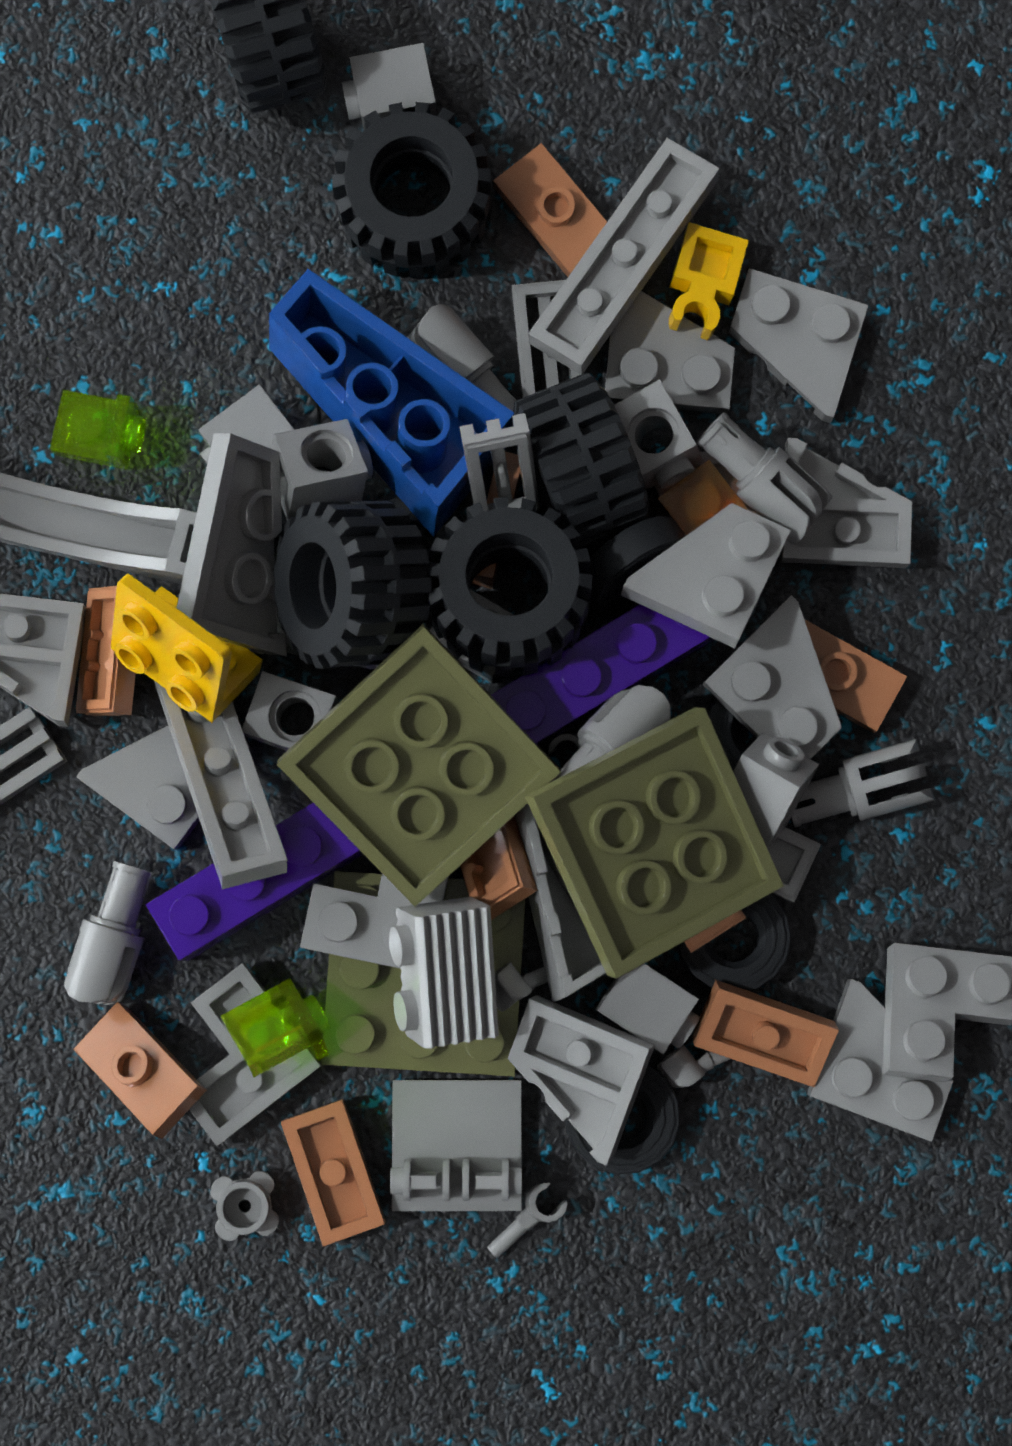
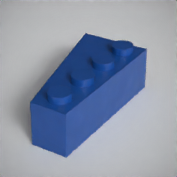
(389, 391)

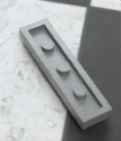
(624, 256)
(226, 794)

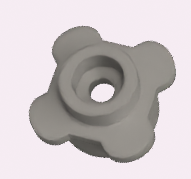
(231, 1219)

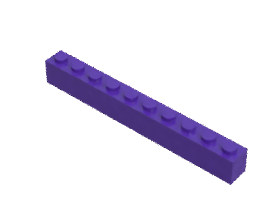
(544, 705)

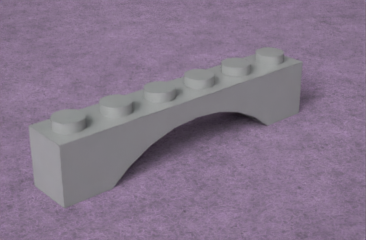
(96, 529)

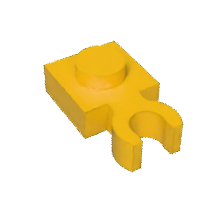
(707, 274)

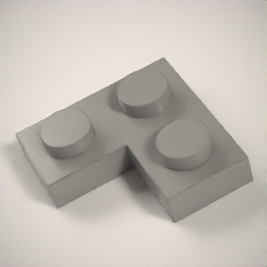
(355, 922)
(926, 995)
(232, 1091)

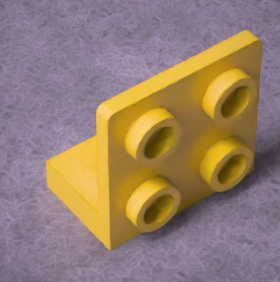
(178, 652)

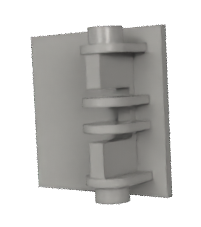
(456, 1145)

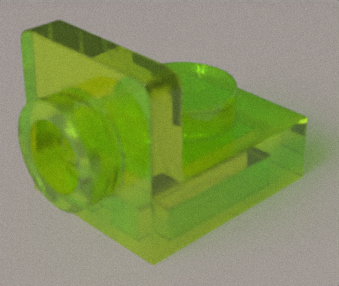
(98, 429)
(277, 1027)

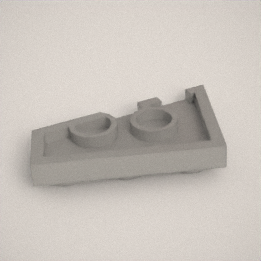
(231, 549)

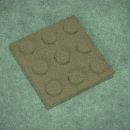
(418, 765)
(654, 841)
(363, 1009)

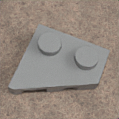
(859, 523)
(41, 652)
(582, 1069)

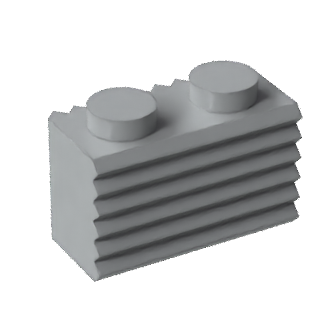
(445, 972)

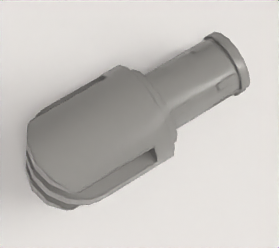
(454, 344)
(767, 478)
(618, 722)
(848, 791)
(109, 942)

